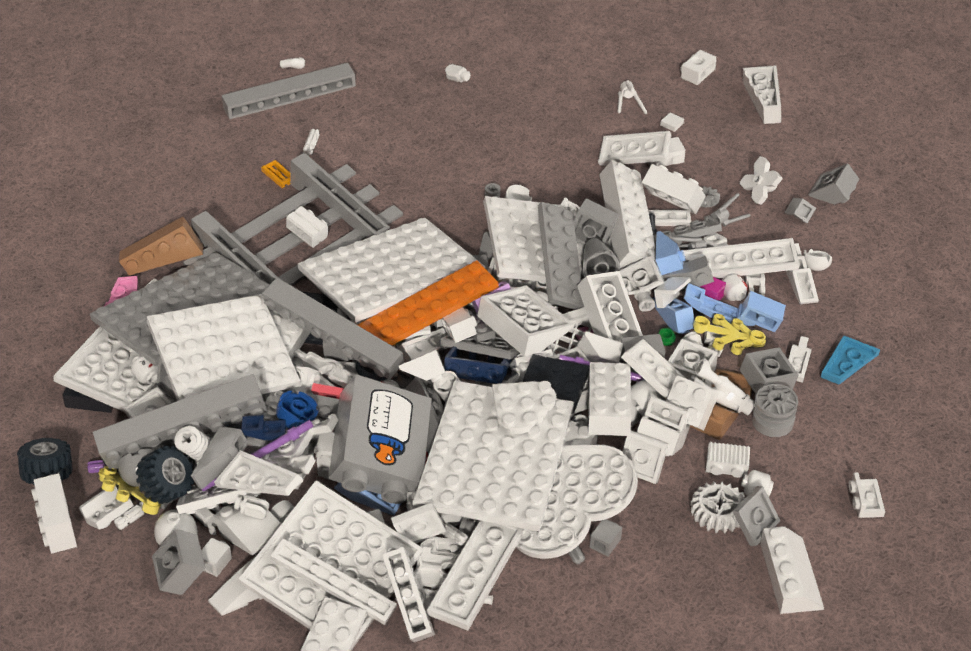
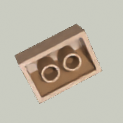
(719, 421)

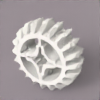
(705, 506)

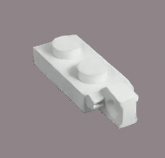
(800, 357)

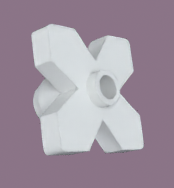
(761, 181)

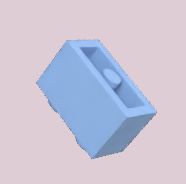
(762, 311)

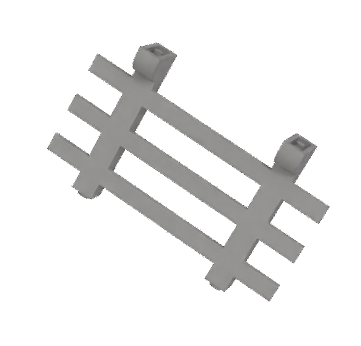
(320, 185)

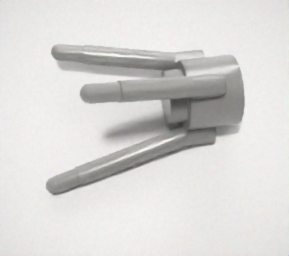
(722, 213)
(694, 243)

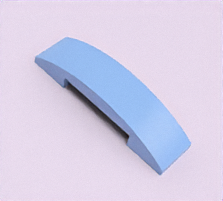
(696, 298)

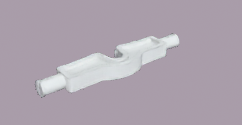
(337, 373)

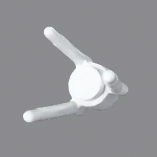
(628, 91)

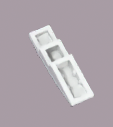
(802, 281)

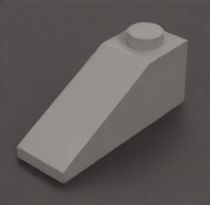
(697, 270)

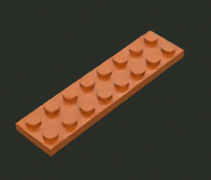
(431, 304)

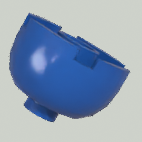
(296, 408)

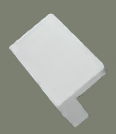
(669, 290)

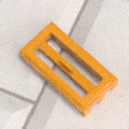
(275, 175)

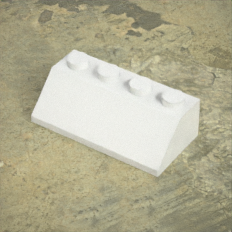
(790, 571)

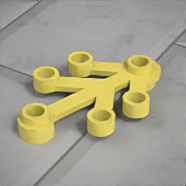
(731, 331)
(111, 477)

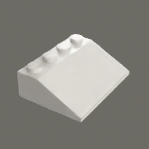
(523, 319)

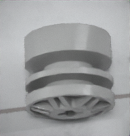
(774, 410)

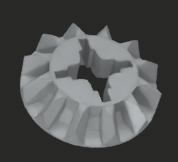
(712, 198)

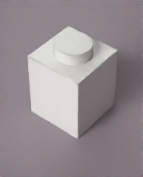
(216, 556)

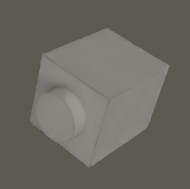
(606, 537)

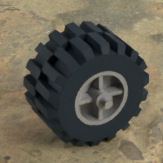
(44, 458)
(165, 474)

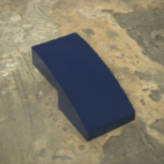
(260, 429)

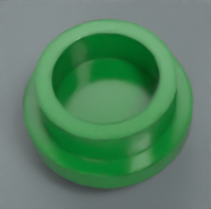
(667, 336)

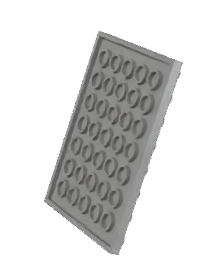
(200, 284)

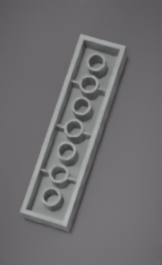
(158, 428)

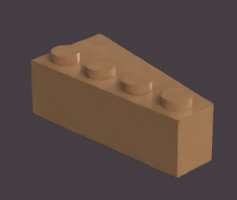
(163, 247)

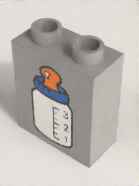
(380, 439)

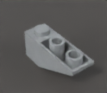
(218, 455)

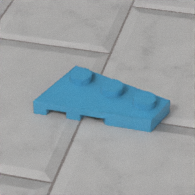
(848, 359)

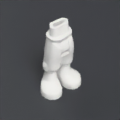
(729, 394)

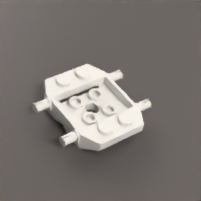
(436, 557)

